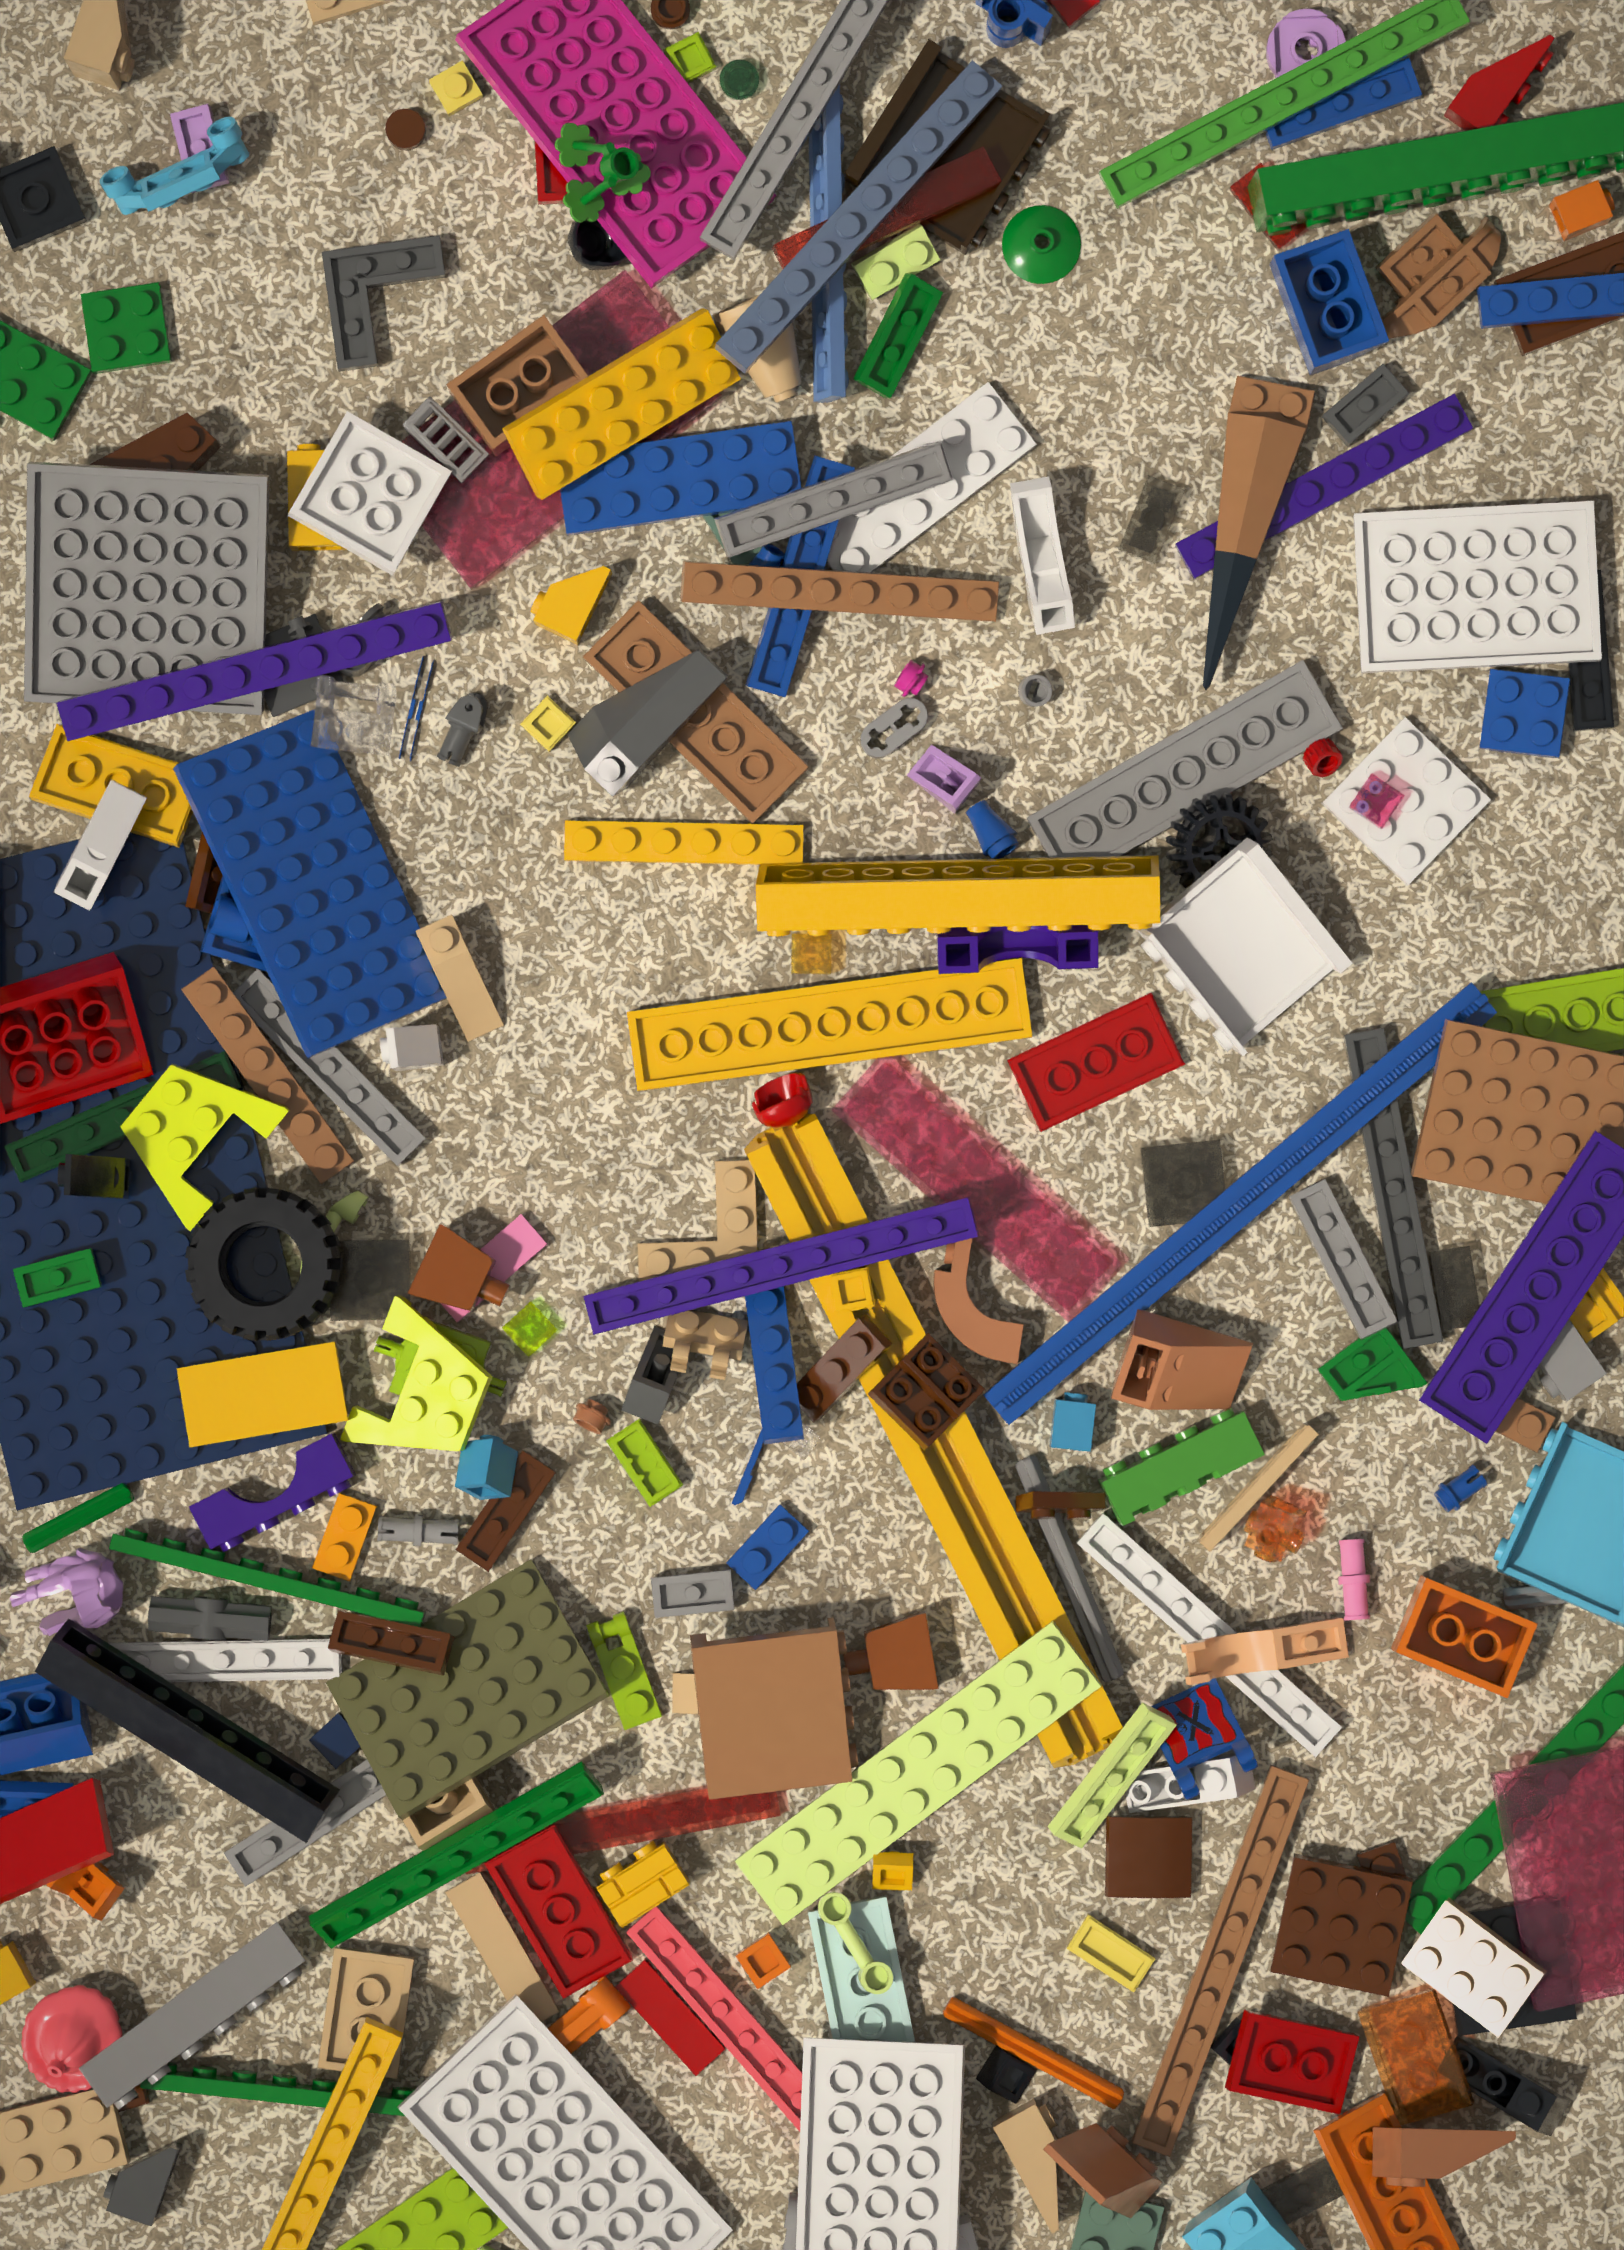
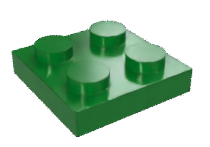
(126, 328)

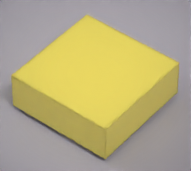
(548, 723)

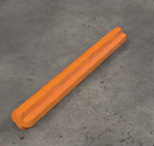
(1033, 2053)

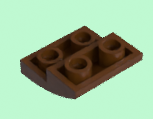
(926, 1391)
(1148, 1856)

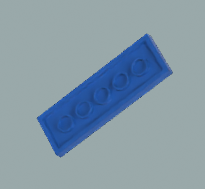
(683, 479)

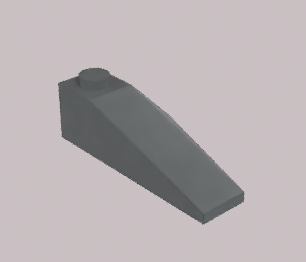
(634, 725)

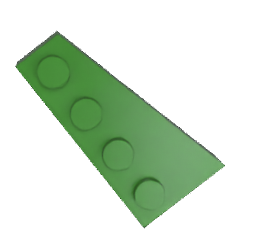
(1180, 1466)

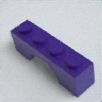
(971, 951)
(318, 1469)

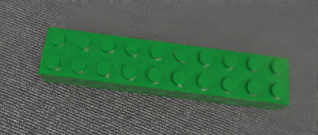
(1438, 169)

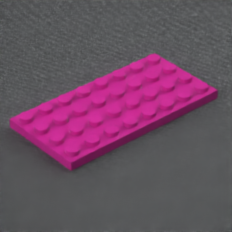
(606, 72)

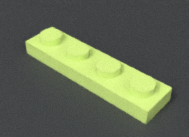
(1112, 1775)

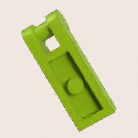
(624, 1672)

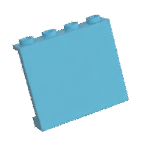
(1572, 1526)

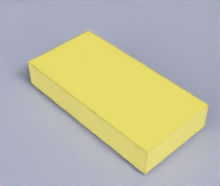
(1110, 1953)

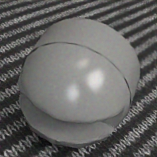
(1041, 694)

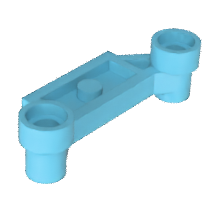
(181, 178)

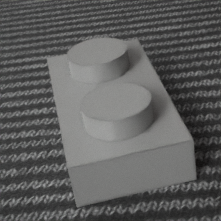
(692, 1593)

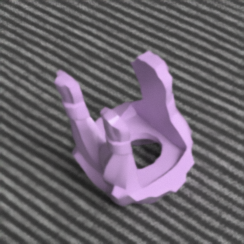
(85, 1577)

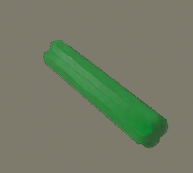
(78, 1517)

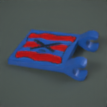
(1202, 1732)

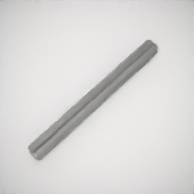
(1073, 1577)

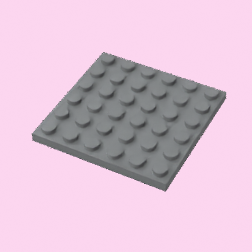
(141, 576)

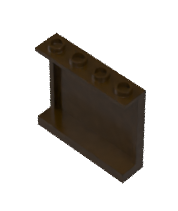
(1003, 128)

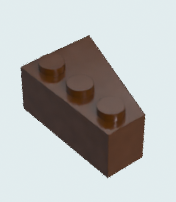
(175, 446)

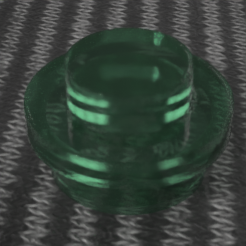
(739, 79)

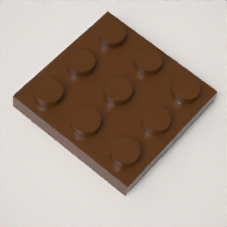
(1341, 1925)

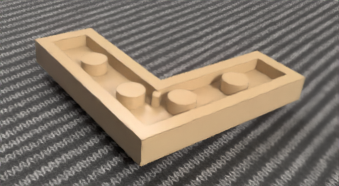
(734, 1227)

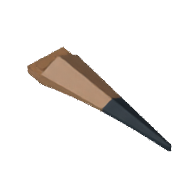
(1261, 447)

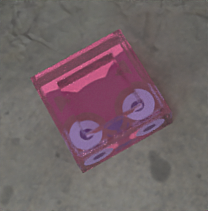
(1376, 801)

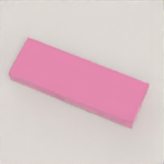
(511, 1250)

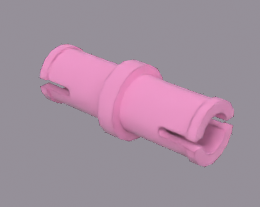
(1354, 1579)

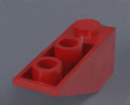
(1496, 86)

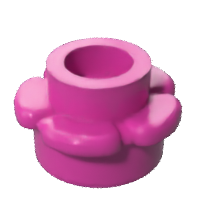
(911, 678)

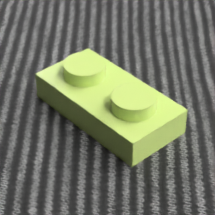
(887, 264)

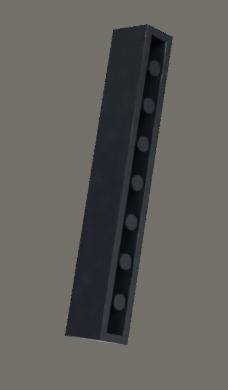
(187, 1730)

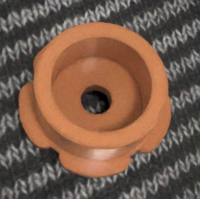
(592, 1416)

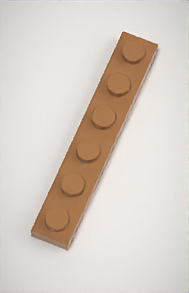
(267, 1073)

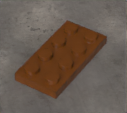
(1591, 260)

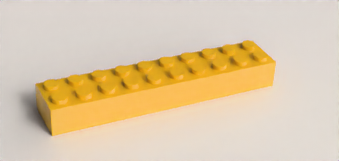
(958, 894)

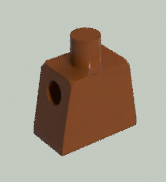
(457, 1273)
(897, 1655)

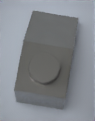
(651, 1381)
(142, 2185)

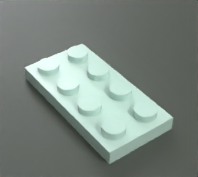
(851, 2008)

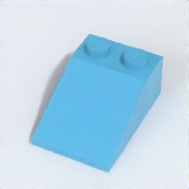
(1241, 2222)

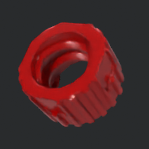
(1322, 757)

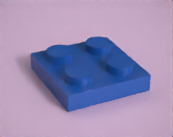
(1524, 713)

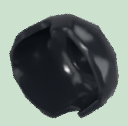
(589, 248)

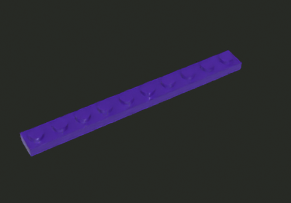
(254, 670)
(781, 1265)

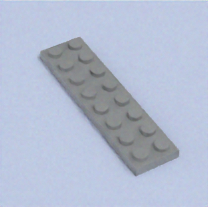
(1202, 758)

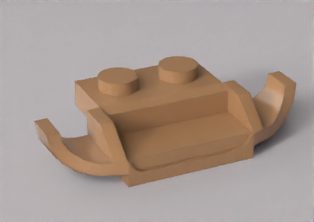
(1435, 273)

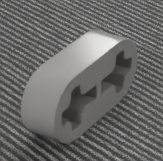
(887, 721)

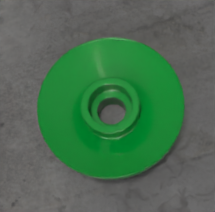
(1039, 264)

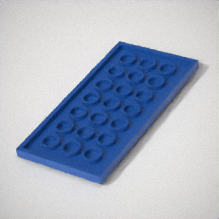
(311, 883)

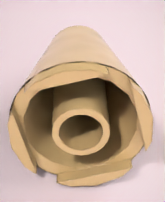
(778, 368)

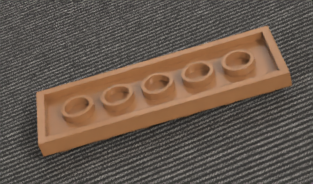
(722, 737)

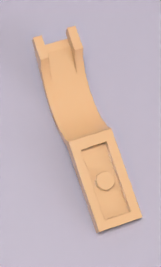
(1265, 1650)

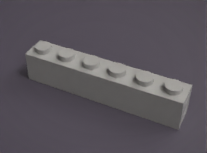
(191, 2015)

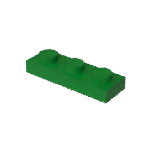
(898, 335)

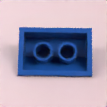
(1328, 301)
(40, 1724)

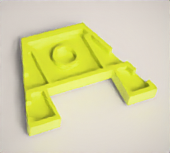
(179, 1122)
(437, 1397)

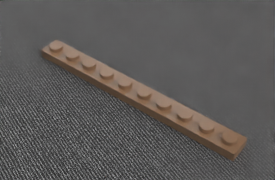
(1220, 1960)

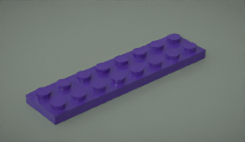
(1534, 1293)

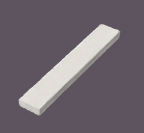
(237, 1659)

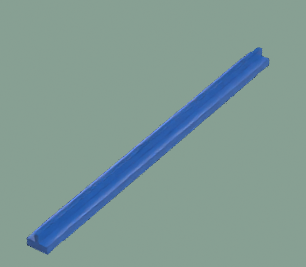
(1232, 1209)

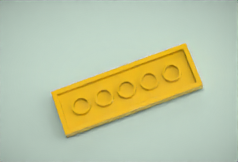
(620, 404)

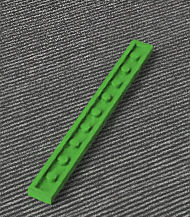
(1282, 99)

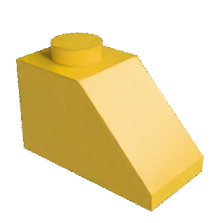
(570, 603)

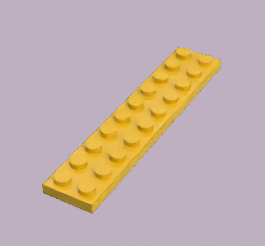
(828, 1025)

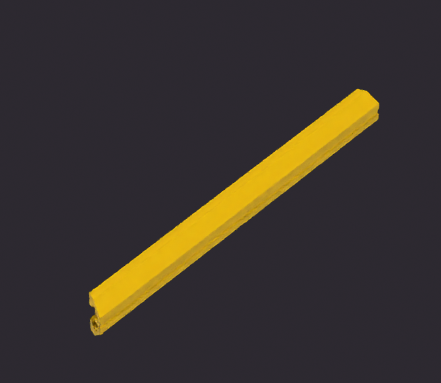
(954, 1471)

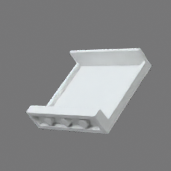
(1242, 945)

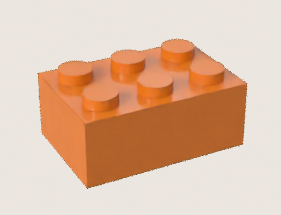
(1464, 1636)

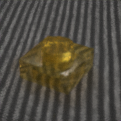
(811, 954)

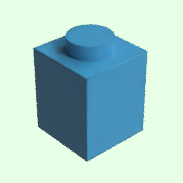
(1072, 1422)
(486, 1468)

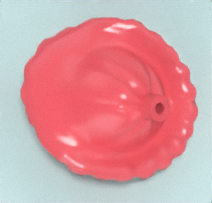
(67, 2033)

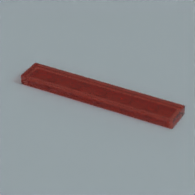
(933, 194)

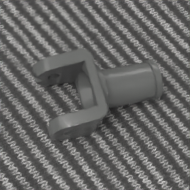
(464, 723)

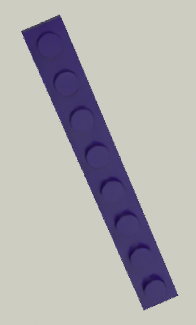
(1345, 475)

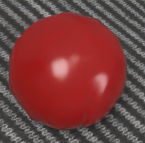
(783, 1100)

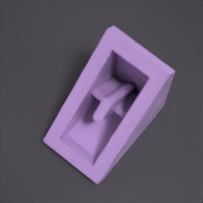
(944, 778)

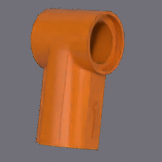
(593, 2011)

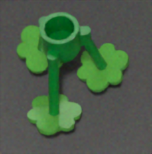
(620, 168)

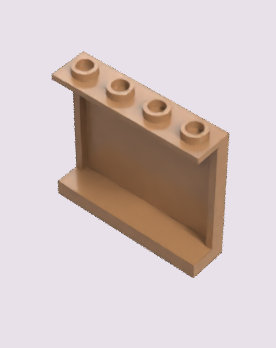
(773, 1711)

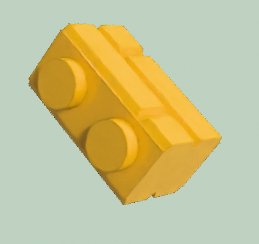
(642, 1883)

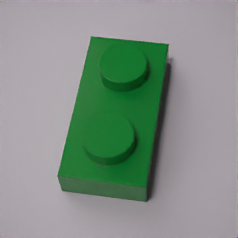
(57, 1277)

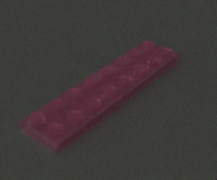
(955, 1163)

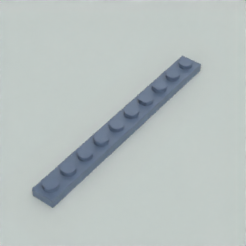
(858, 217)

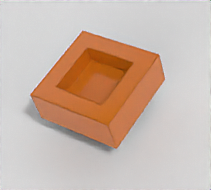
(763, 1960)

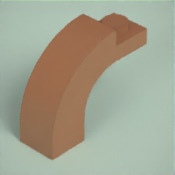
(972, 1328)

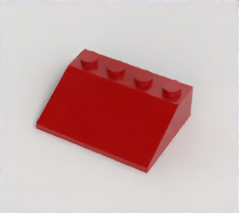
(68, 1037)

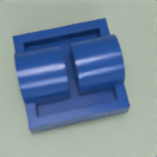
(1030, 21)
(227, 933)

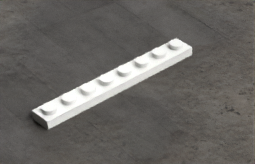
(1196, 1621)

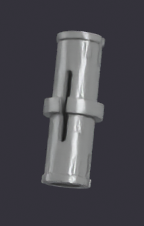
(418, 1530)

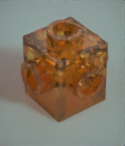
(1275, 1529)

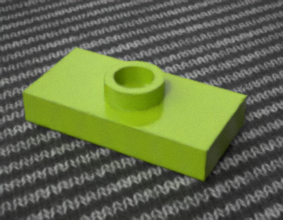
(644, 1462)

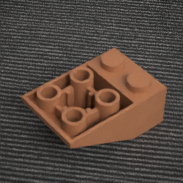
(1178, 1365)

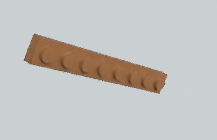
(839, 591)

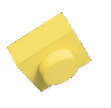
(455, 88)

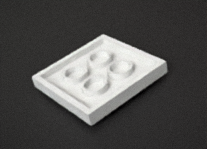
(369, 493)
(1430, 815)

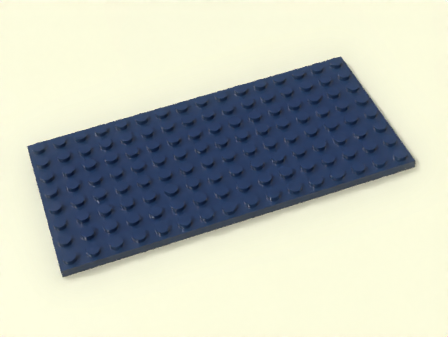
(95, 1373)

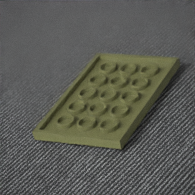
(504, 1686)

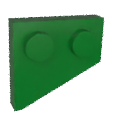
(1370, 1368)

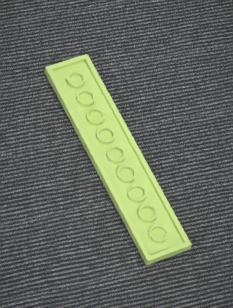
(918, 1772)

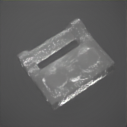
(353, 729)

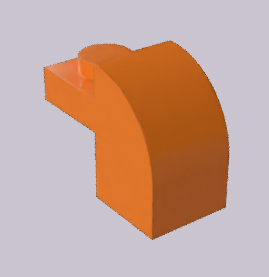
(91, 1889)

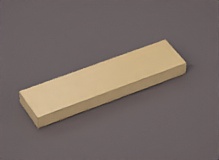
(1257, 1487)
(500, 1945)

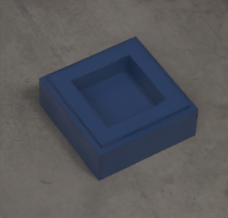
(335, 1741)

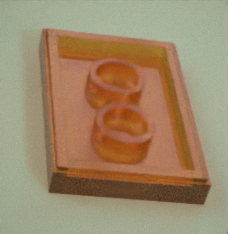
(1416, 2056)

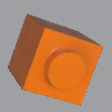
(1582, 209)

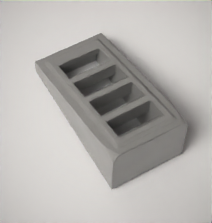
(419, 417)

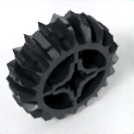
(1211, 816)

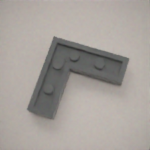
(356, 269)

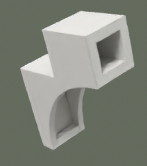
(1041, 555)

